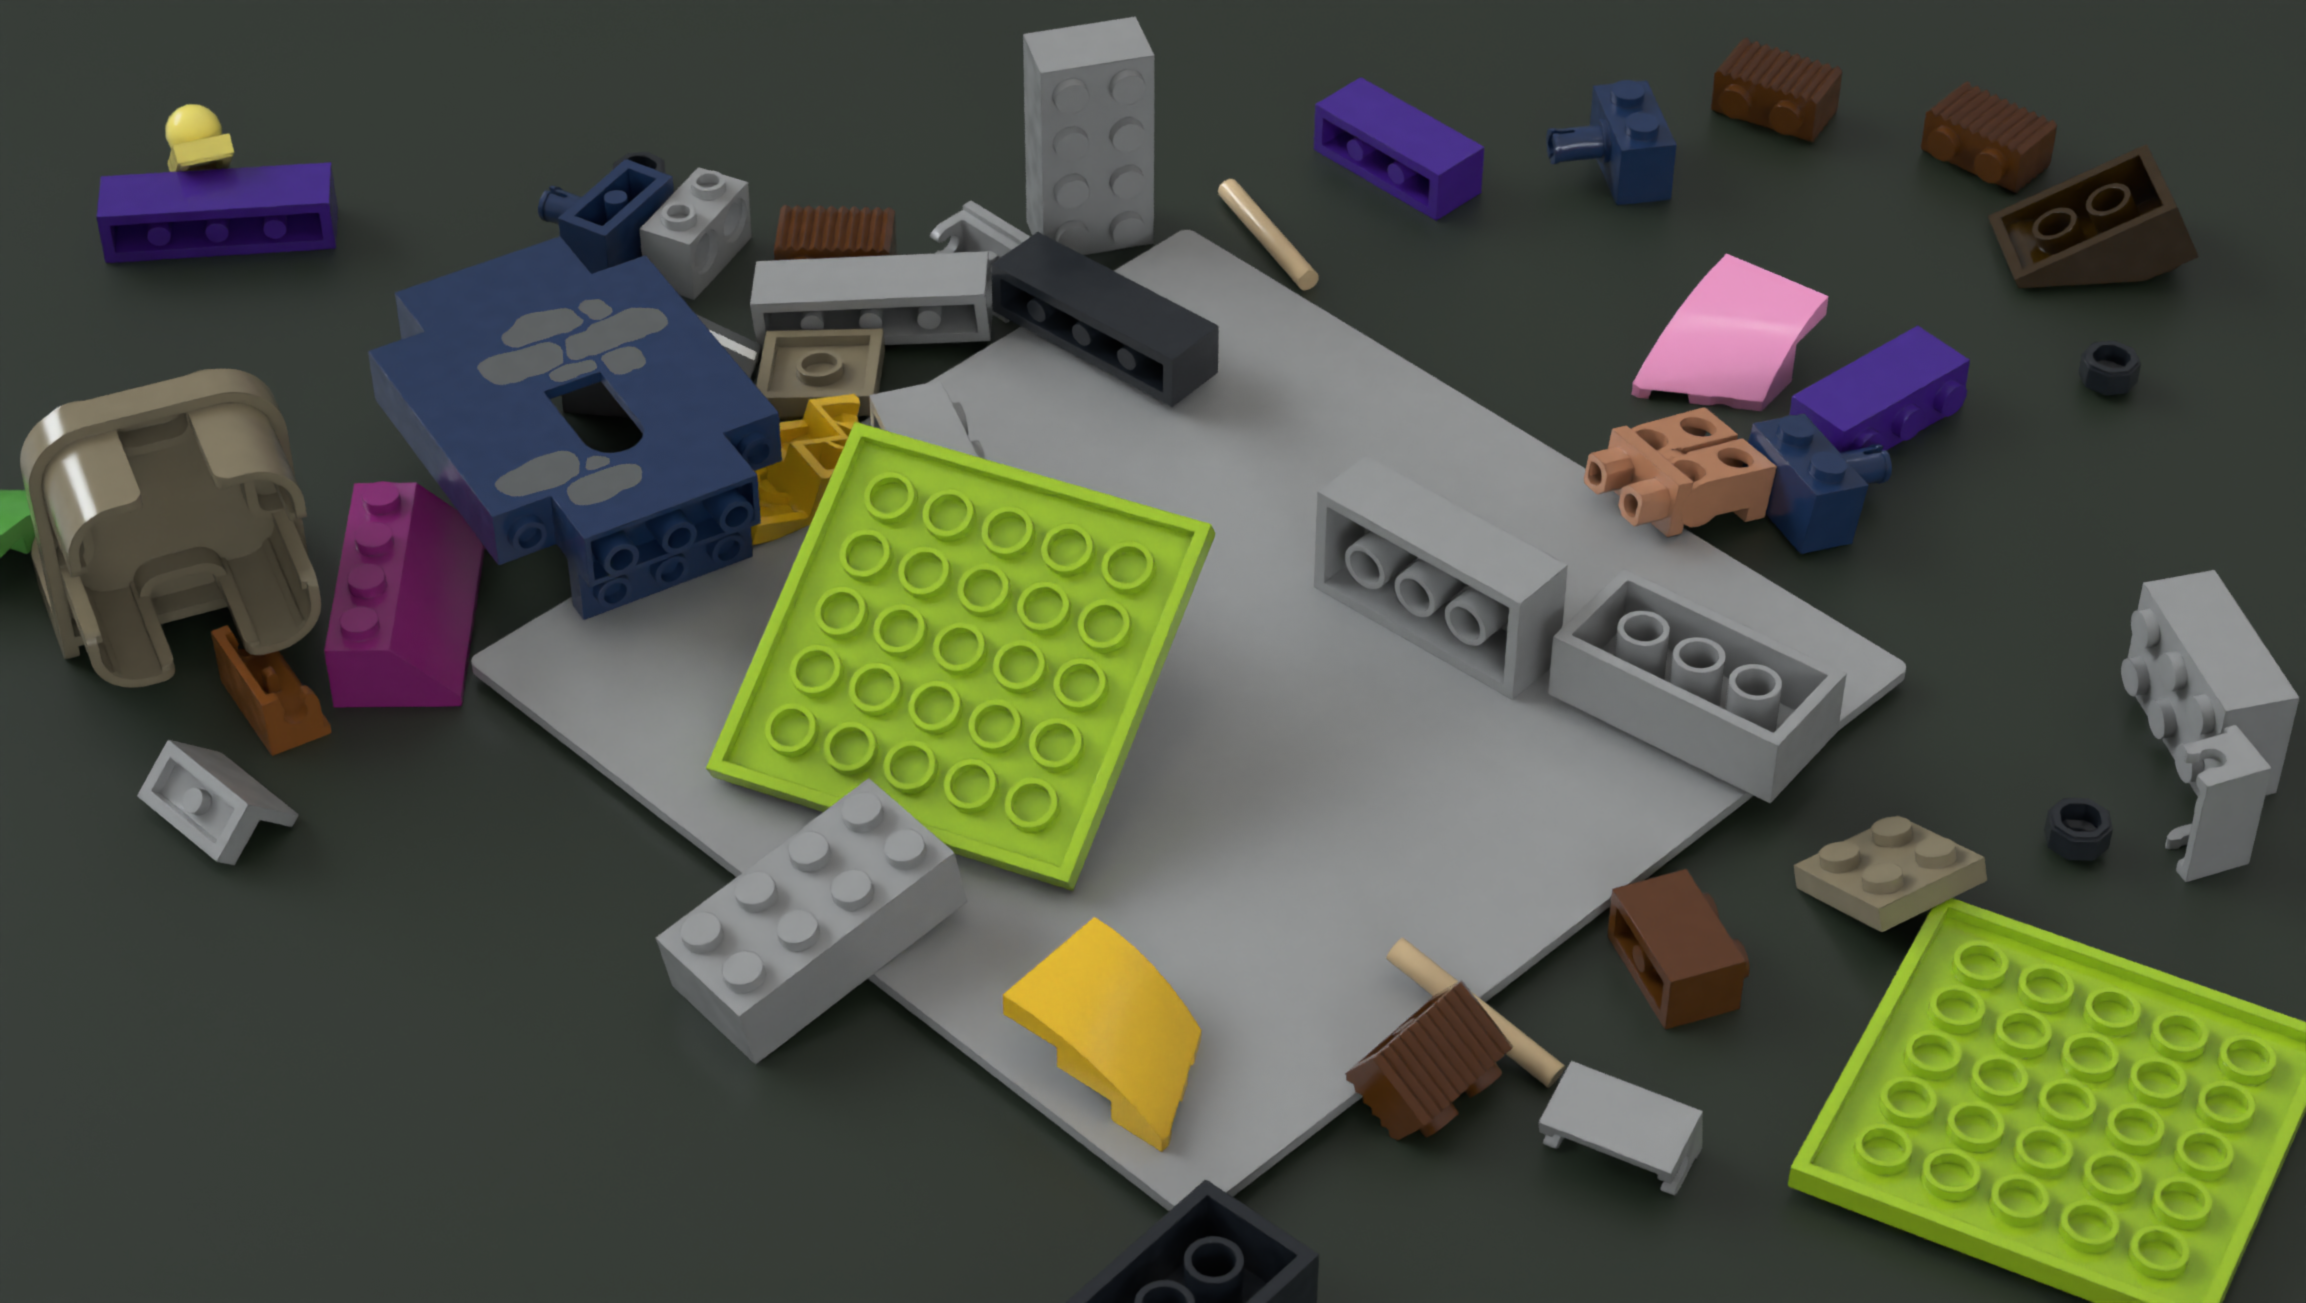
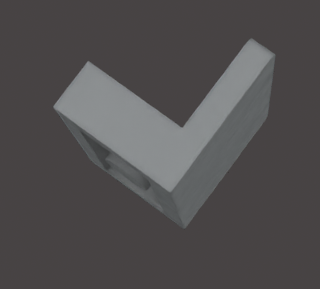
(210, 799)

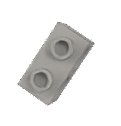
(698, 230)

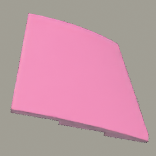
(1732, 338)

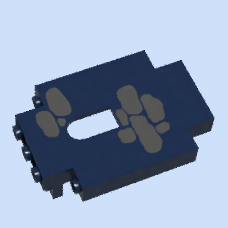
(476, 409)

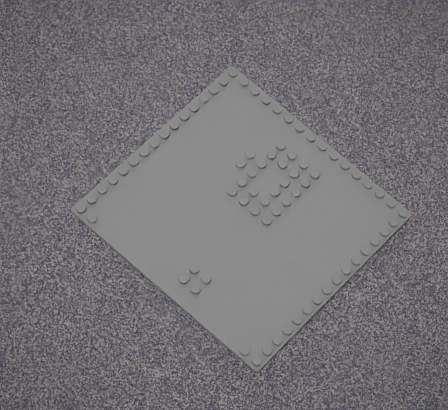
(1297, 763)

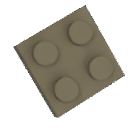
(820, 365)
(1890, 872)

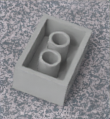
(2204, 670)

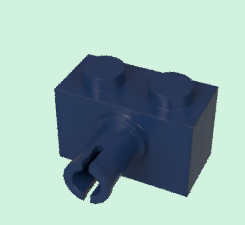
(1626, 139)
(607, 220)
(1815, 486)

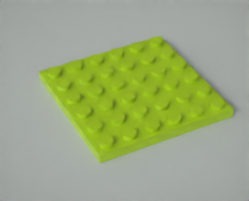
(964, 650)
(2062, 1113)

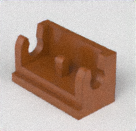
(269, 695)

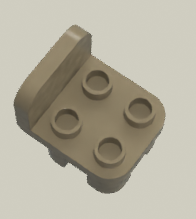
(164, 513)

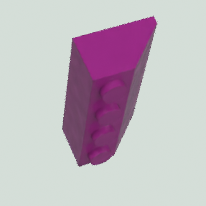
(403, 600)

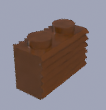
(1776, 90)
(1989, 137)
(834, 233)
(1429, 1062)

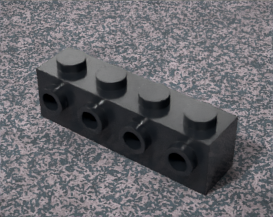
(1105, 318)

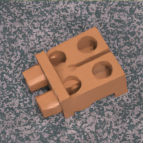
(1679, 475)

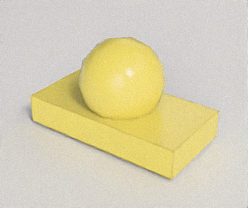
(197, 140)

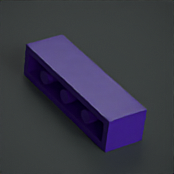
(217, 212)

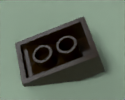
(2096, 227)

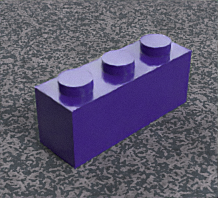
(1398, 148)
(1887, 393)

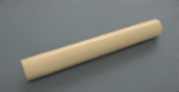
(1268, 234)
(1436, 979)

